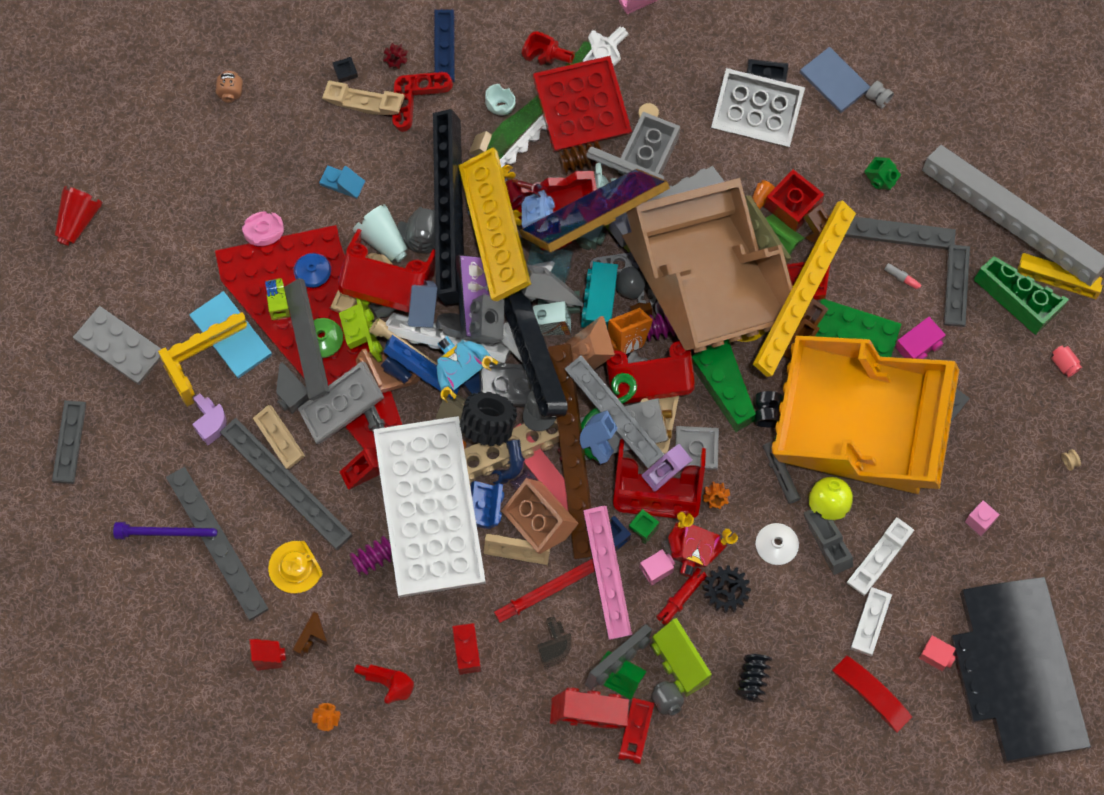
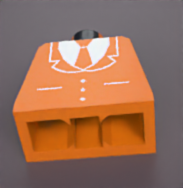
(629, 331)

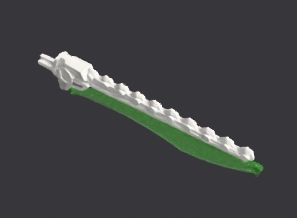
(519, 122)

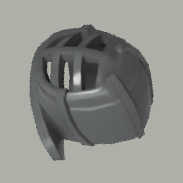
(420, 229)

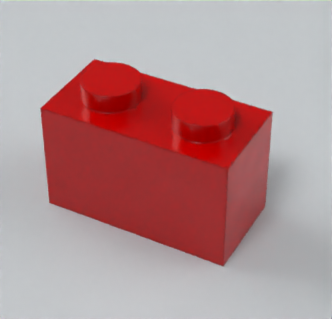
(466, 648)

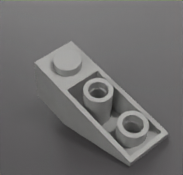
(549, 287)

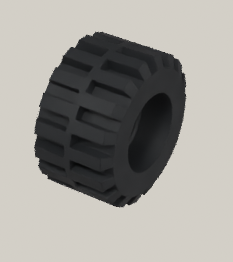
(488, 418)

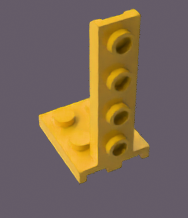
(196, 344)

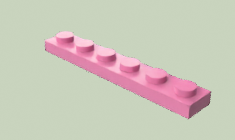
(607, 572)

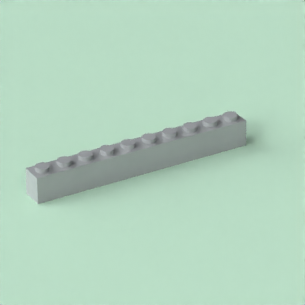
(1015, 215)

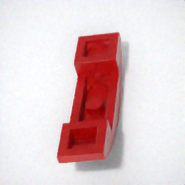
(873, 692)

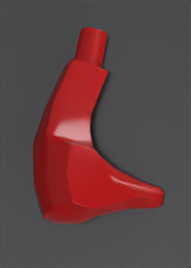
(398, 682)

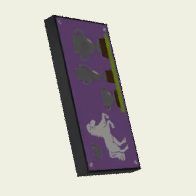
(471, 284)

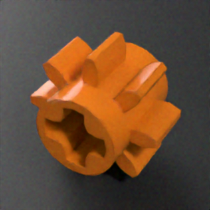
(716, 489)
(326, 717)

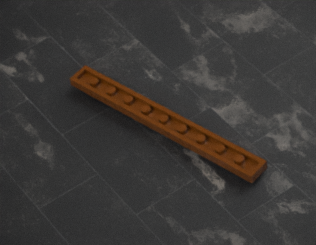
(572, 453)

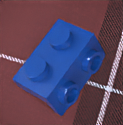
(487, 503)

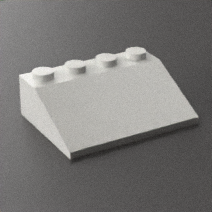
(758, 107)

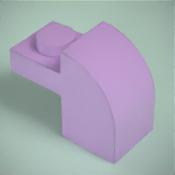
(211, 422)

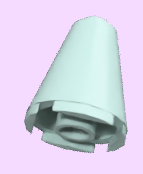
(382, 234)

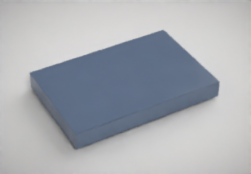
(835, 79)

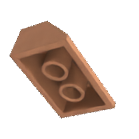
(592, 343)
(539, 516)

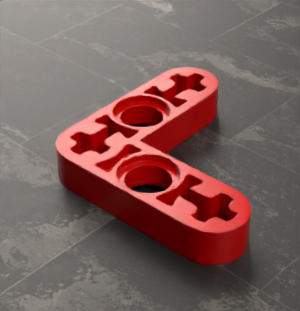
(413, 89)

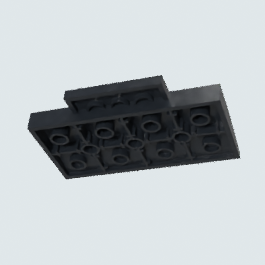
(1019, 670)

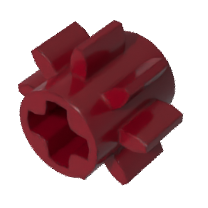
(391, 59)

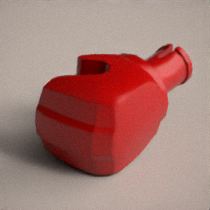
(546, 47)

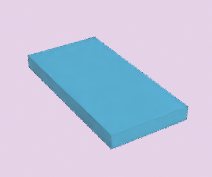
(239, 351)

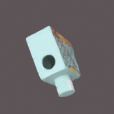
(553, 318)

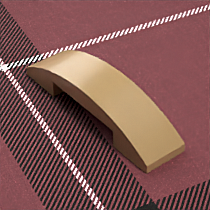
(363, 101)

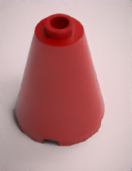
(74, 214)

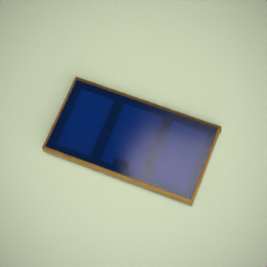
(594, 209)

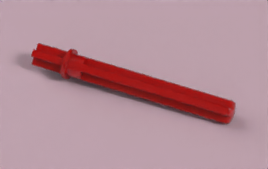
(544, 591)

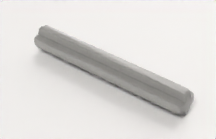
(616, 162)

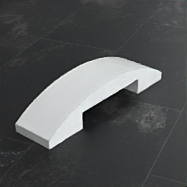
(880, 556)

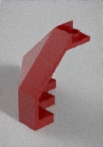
(565, 190)

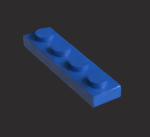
(414, 362)

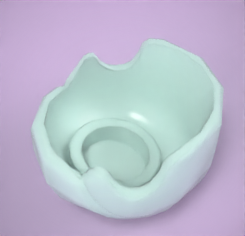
(496, 94)

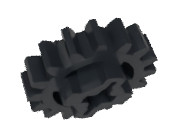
(718, 592)

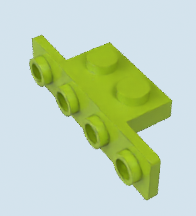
(356, 326)

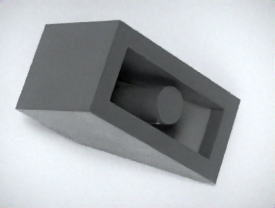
(290, 390)

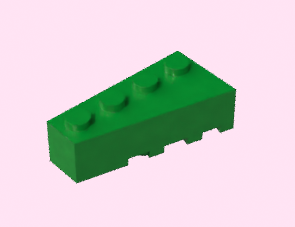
(1020, 294)
(725, 384)

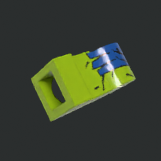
(277, 299)

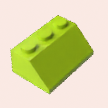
(680, 658)

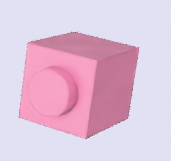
(982, 518)
(657, 567)

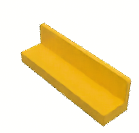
(1056, 276)

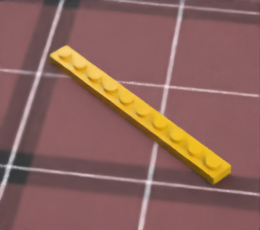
(804, 289)

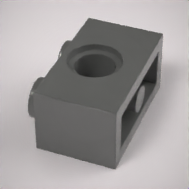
(489, 330)

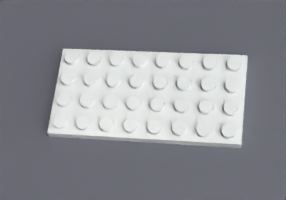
(429, 507)

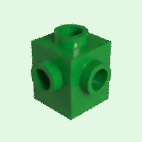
(882, 173)

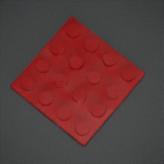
(582, 103)

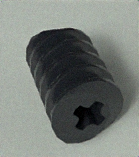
(753, 677)

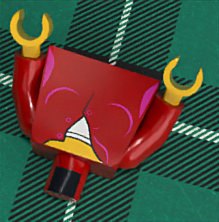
(696, 545)

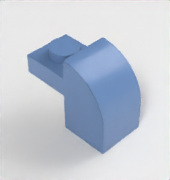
(596, 435)

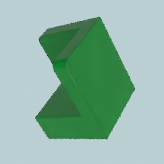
(644, 525)

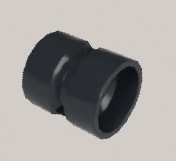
(768, 408)

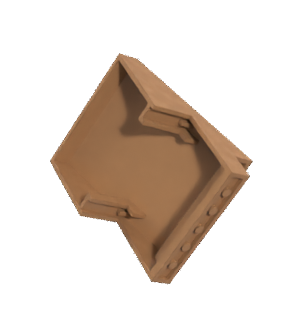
(708, 265)

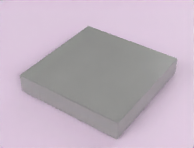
(694, 439)

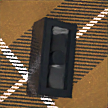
(768, 69)

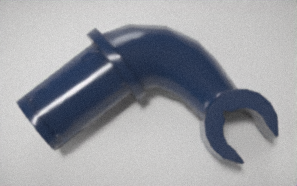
(516, 463)

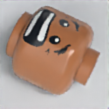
(229, 86)

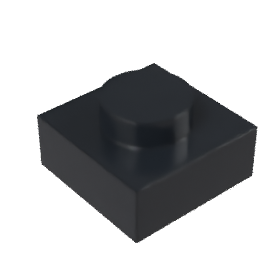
(345, 69)

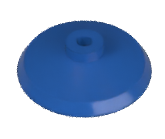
(313, 269)

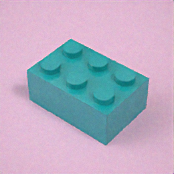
(599, 293)

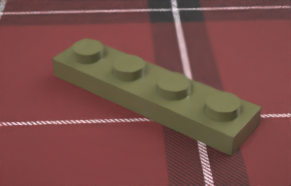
(763, 231)

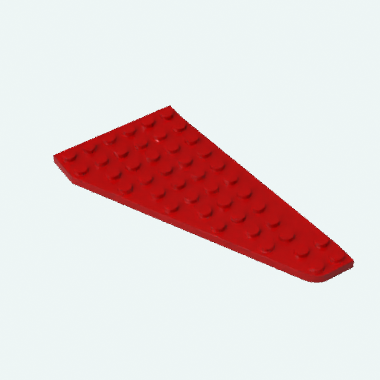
(244, 274)

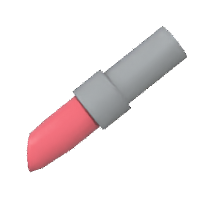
(902, 276)

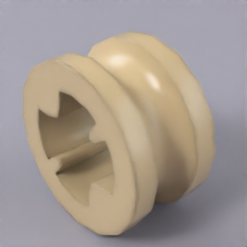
(1071, 459)

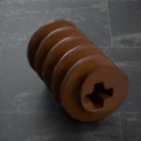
(576, 158)

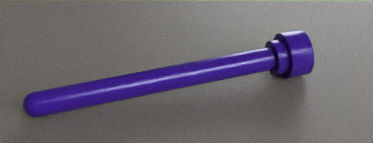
(122, 530)

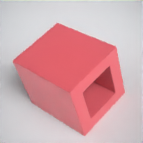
(938, 653)

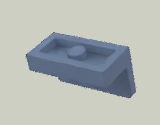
(422, 305)

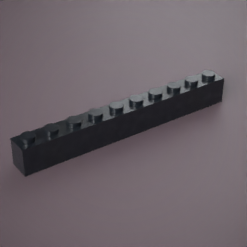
(447, 202)

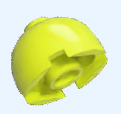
(831, 498)

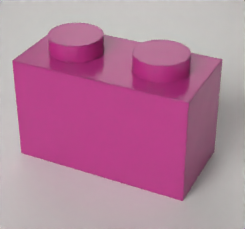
(921, 340)

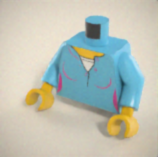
(460, 364)

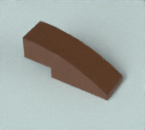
(808, 323)

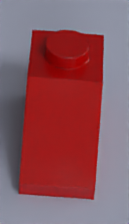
(361, 468)
(267, 654)

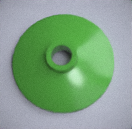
(333, 336)

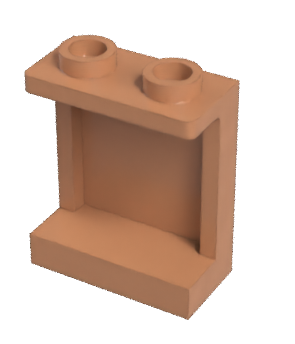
(384, 380)

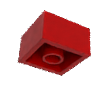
(793, 199)

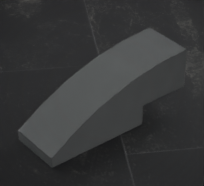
(829, 541)

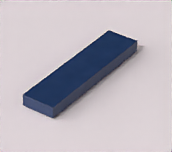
(444, 42)

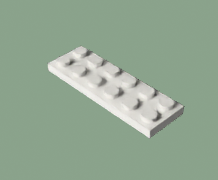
(399, 325)

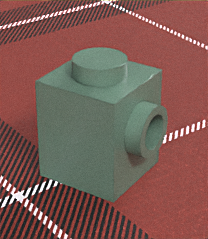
(592, 238)

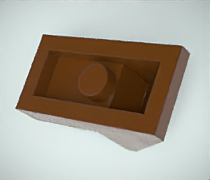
(816, 220)
(312, 631)

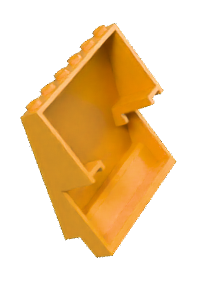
(866, 413)

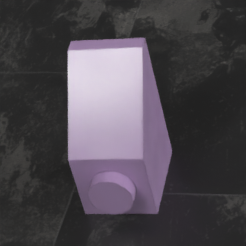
(666, 467)

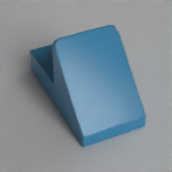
(342, 181)

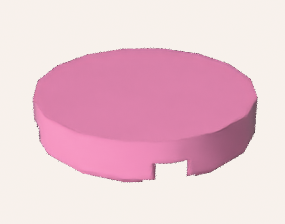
(263, 228)

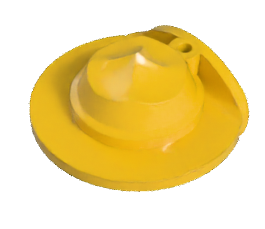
(294, 567)

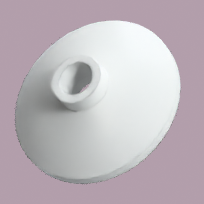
(775, 553)

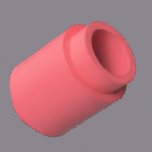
(1066, 360)

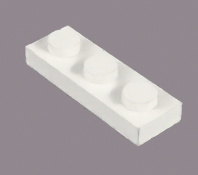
(871, 621)

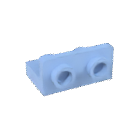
(536, 208)

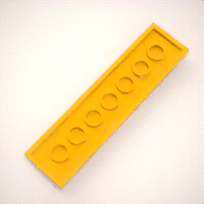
(494, 225)

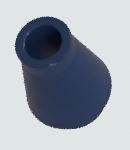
(396, 370)

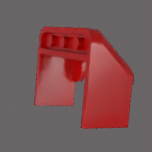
(381, 281)
(655, 377)
(675, 496)

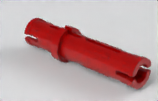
(676, 603)

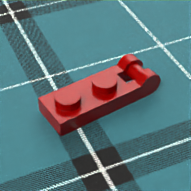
(636, 730)

